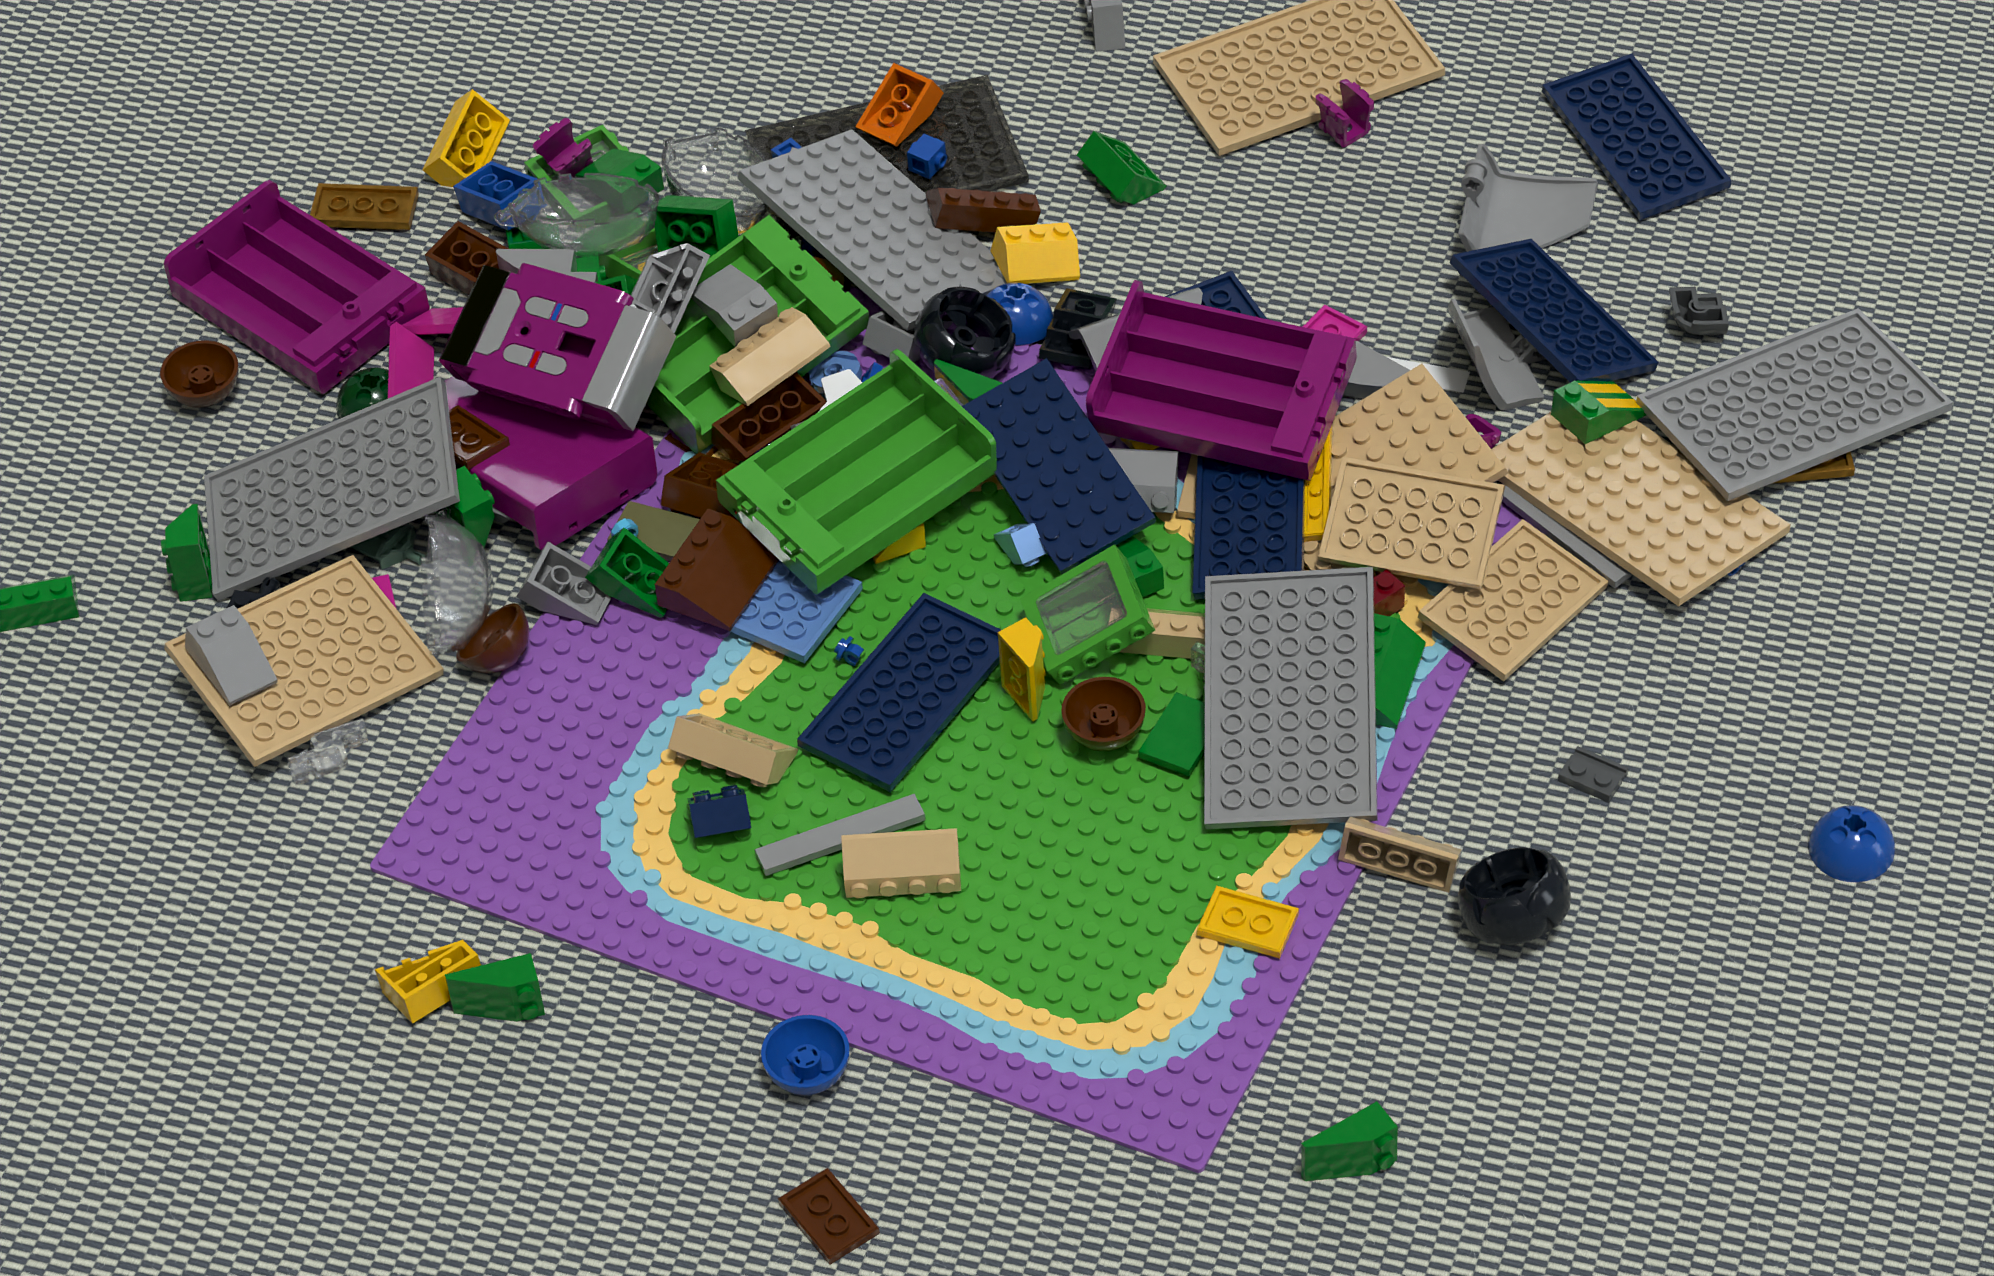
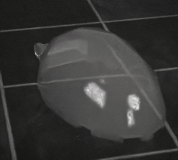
(709, 168)
(584, 214)
(456, 584)

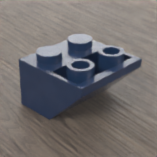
(719, 811)

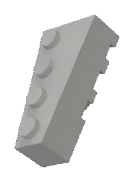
(1106, 23)

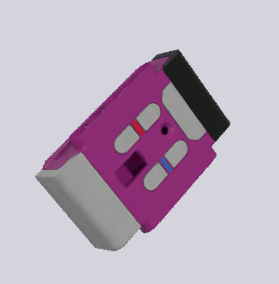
(558, 345)

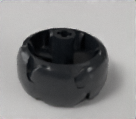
(971, 314)
(1514, 896)

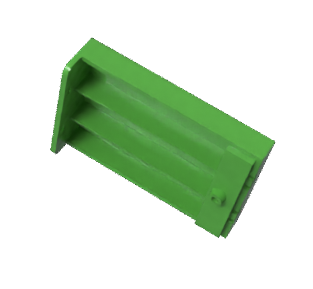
(686, 389)
(859, 473)

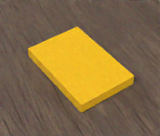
(1248, 922)

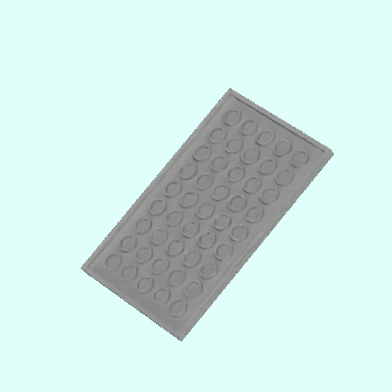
(871, 224)
(1793, 404)
(330, 488)
(1290, 698)

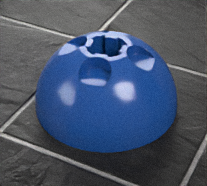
(1027, 309)
(1852, 844)
(805, 1054)

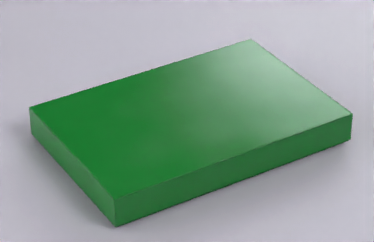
(1177, 736)

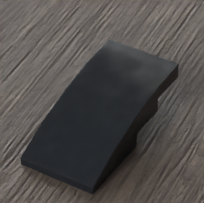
(1071, 312)

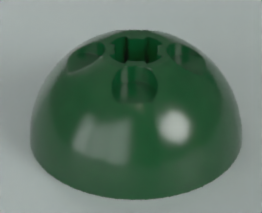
(362, 390)

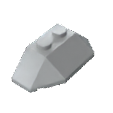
(669, 282)

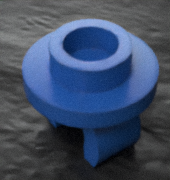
(849, 651)

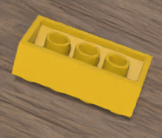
(466, 140)

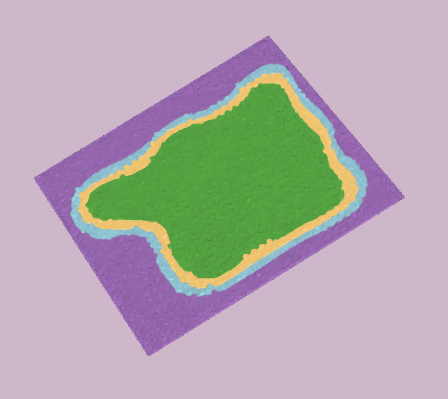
(1084, 872)

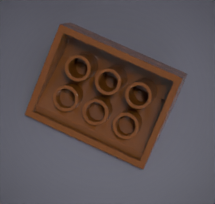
(693, 486)
(715, 571)

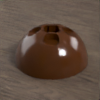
(200, 373)
(498, 641)
(1103, 713)

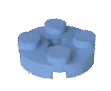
(837, 362)

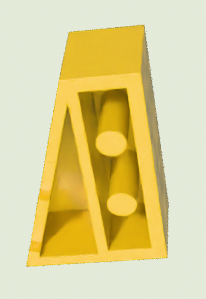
(421, 984)

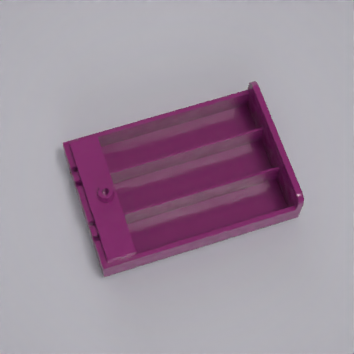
(292, 288)
(1220, 384)
(555, 465)

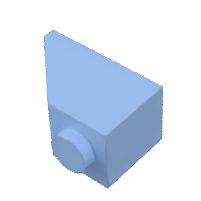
(1021, 544)

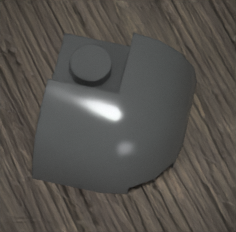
(1698, 312)

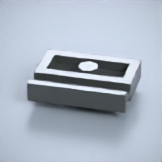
(1593, 774)

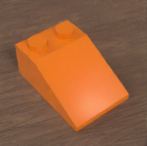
(899, 105)

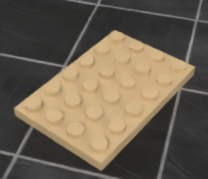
(1411, 522)
(1524, 601)

